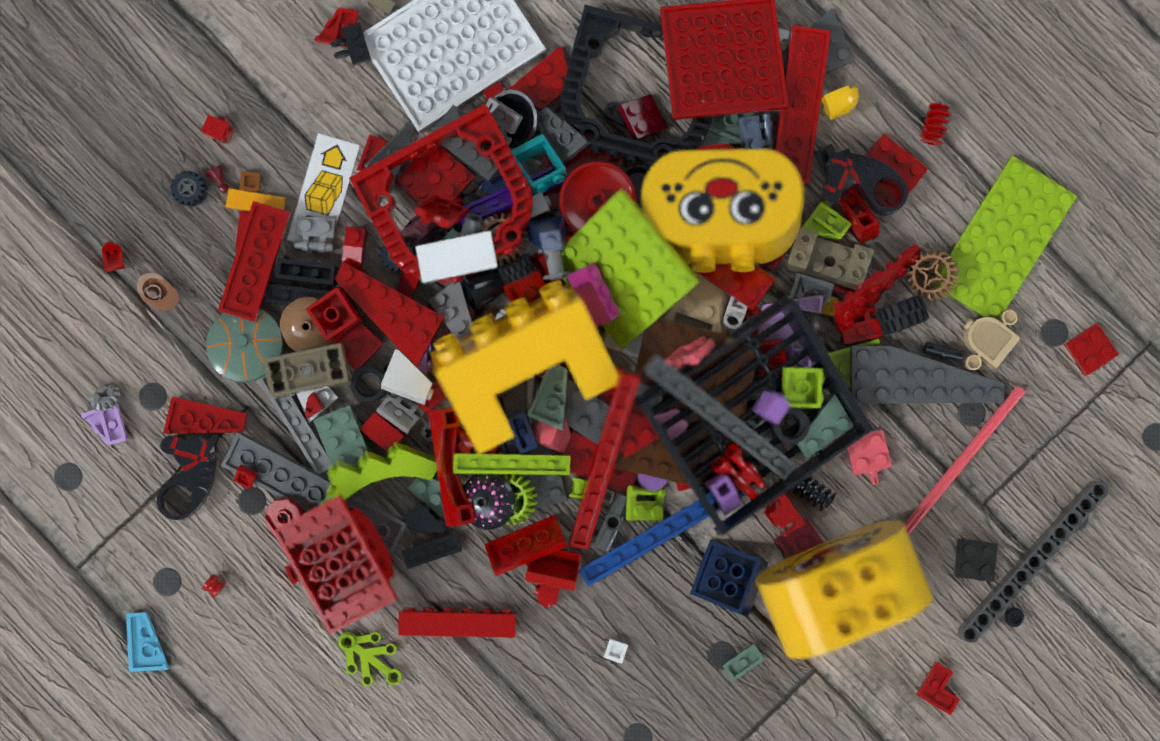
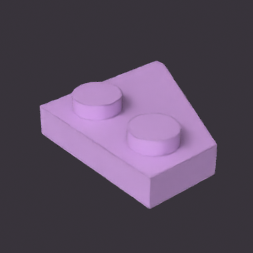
(107, 424)

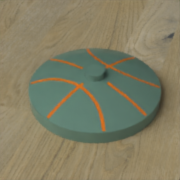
(240, 345)

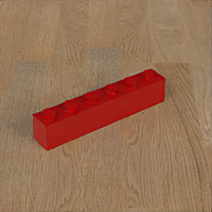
(457, 623)

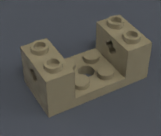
(809, 257)
(327, 365)

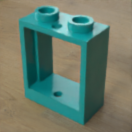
(532, 149)

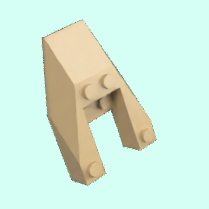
(701, 307)

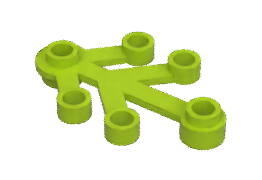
(367, 656)

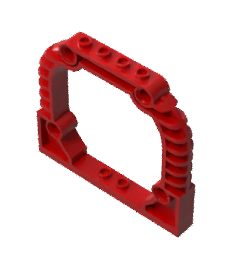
(476, 127)

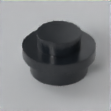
(1014, 617)

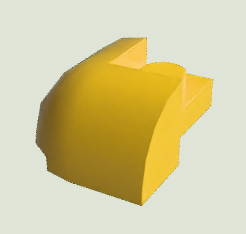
(840, 102)

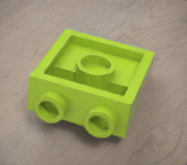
(803, 386)

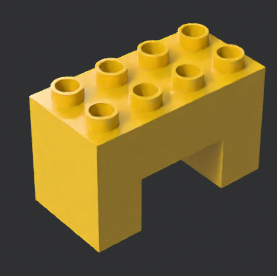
(514, 349)

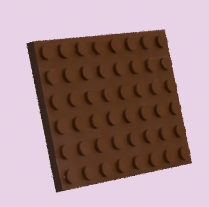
(663, 339)

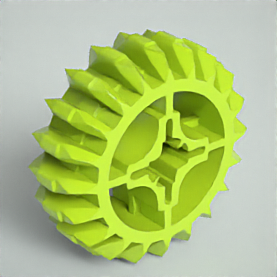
(526, 492)

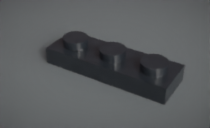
(431, 550)

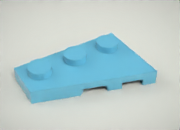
(143, 644)

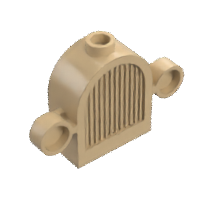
(989, 340)

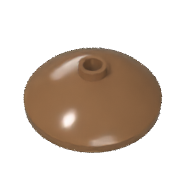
(292, 326)

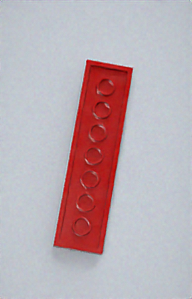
(804, 91)

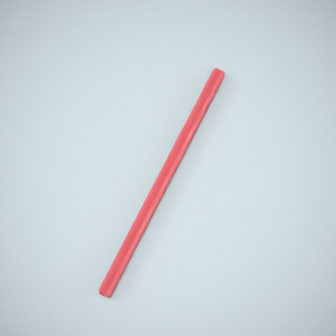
(963, 459)

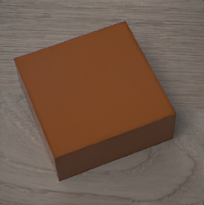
(250, 181)

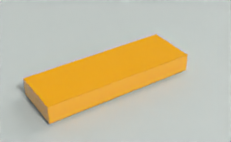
(243, 200)

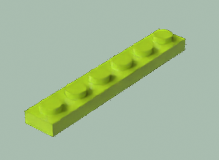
(511, 464)

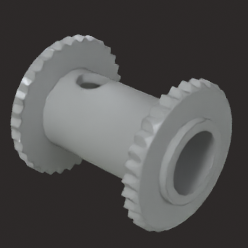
(554, 265)

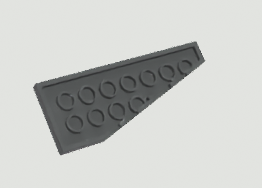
(897, 376)

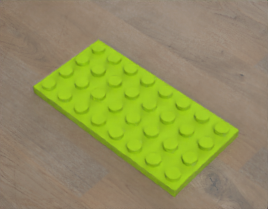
(1006, 237)

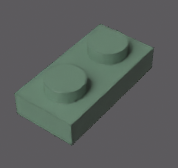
(743, 662)

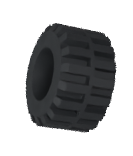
(902, 315)

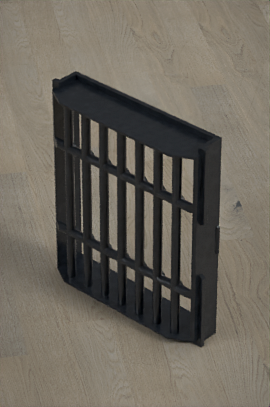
(820, 359)

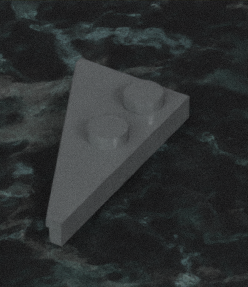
(395, 144)

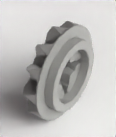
(106, 402)

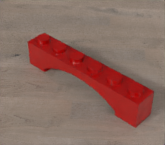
(444, 428)

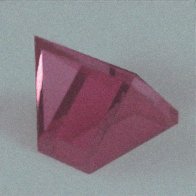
(417, 230)

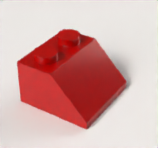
(334, 313)

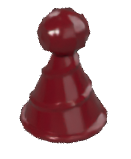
(216, 174)

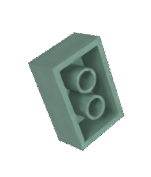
(342, 435)

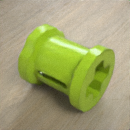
(578, 488)

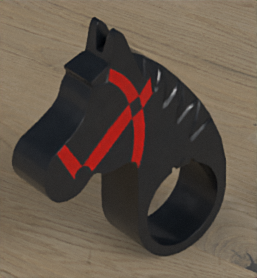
(859, 172)
(198, 472)

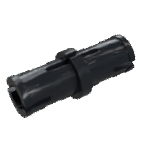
(943, 351)

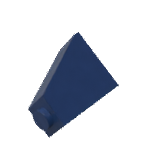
(547, 233)

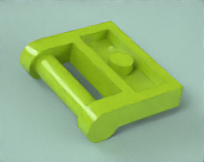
(644, 509)

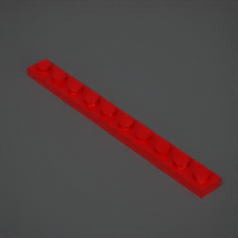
(604, 459)

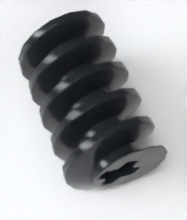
(815, 493)

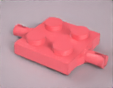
(690, 353)
(870, 455)

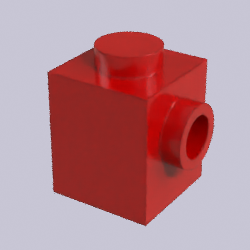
(217, 129)
(546, 595)

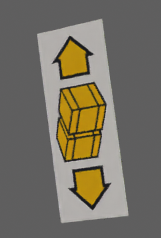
(325, 182)

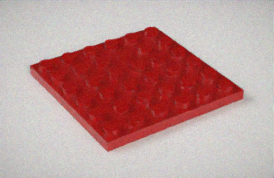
(723, 58)

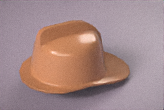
(157, 292)

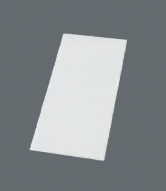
(456, 256)

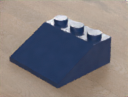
(728, 578)

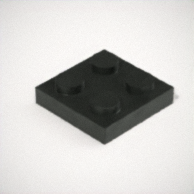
(975, 560)

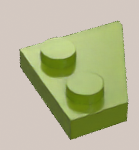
(827, 223)

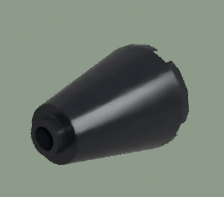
(483, 288)

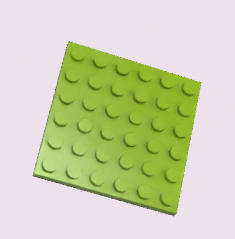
(634, 264)

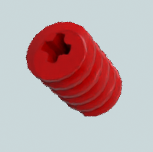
(934, 124)

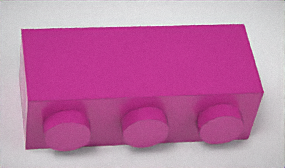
(594, 294)

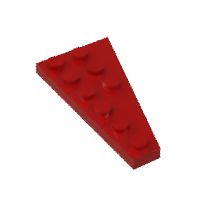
(872, 288)
(398, 316)

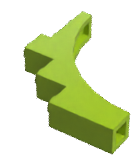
(400, 461)

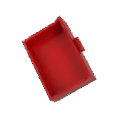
(555, 570)

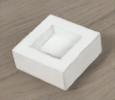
(615, 650)

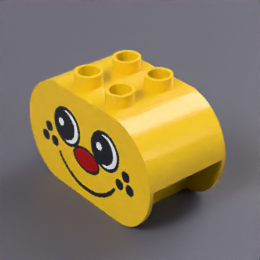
(725, 206)
(844, 589)

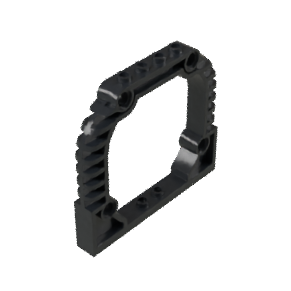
(597, 27)

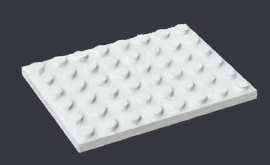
(449, 52)

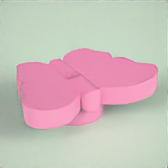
(675, 430)

